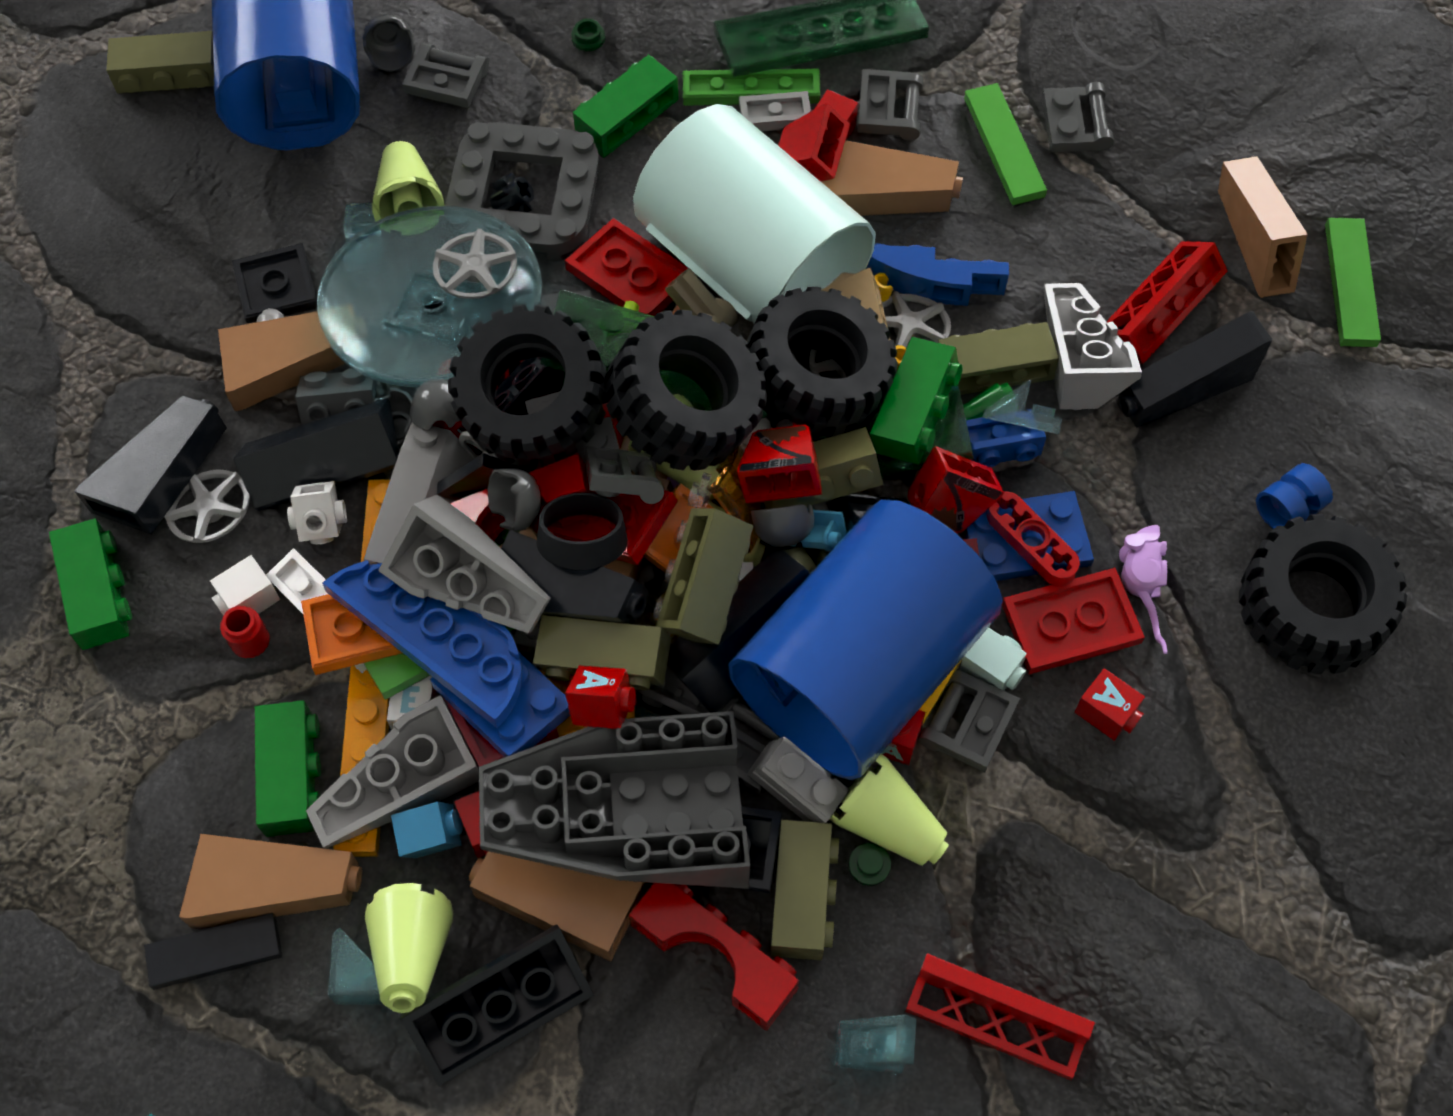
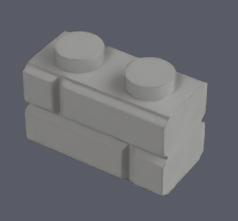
(797, 781)

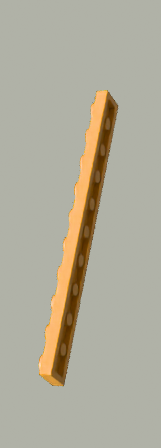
(366, 707)

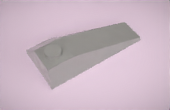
(1092, 356)
(421, 464)
(456, 562)
(409, 768)

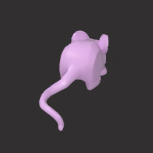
(1145, 570)

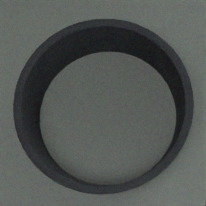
(582, 554)

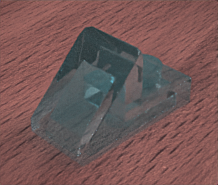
(1012, 410)
(876, 1043)

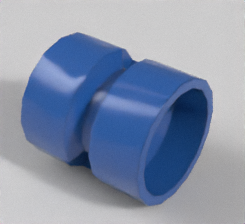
(1297, 494)

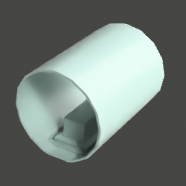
(746, 212)

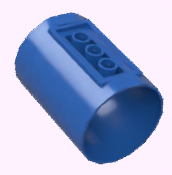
(285, 70)
(867, 637)

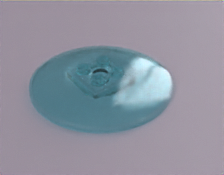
(385, 277)

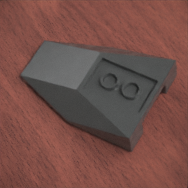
(625, 802)

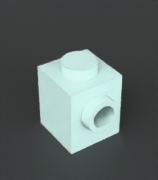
(995, 660)

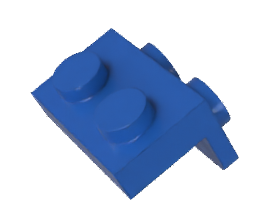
(1003, 442)

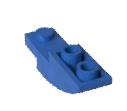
(944, 281)

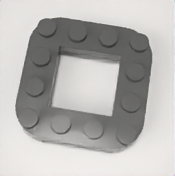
(575, 189)

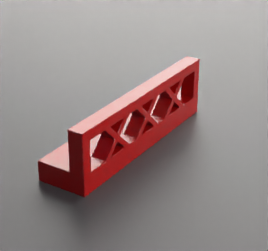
(1168, 300)
(1006, 1001)

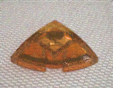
(729, 492)

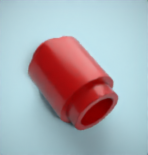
(244, 631)

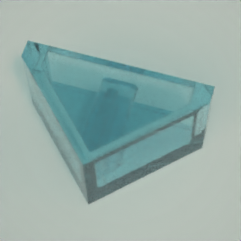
(351, 973)

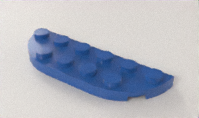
(452, 645)

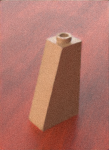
(894, 181)
(1263, 226)
(272, 356)
(254, 878)
(584, 906)

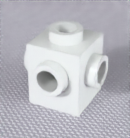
(316, 512)

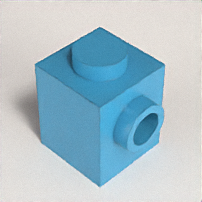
(427, 829)

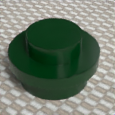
(588, 35)
(869, 864)

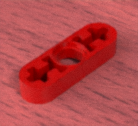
(1032, 522)

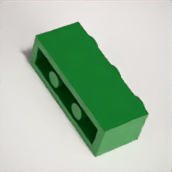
(627, 104)
(916, 400)
(90, 584)
(285, 767)

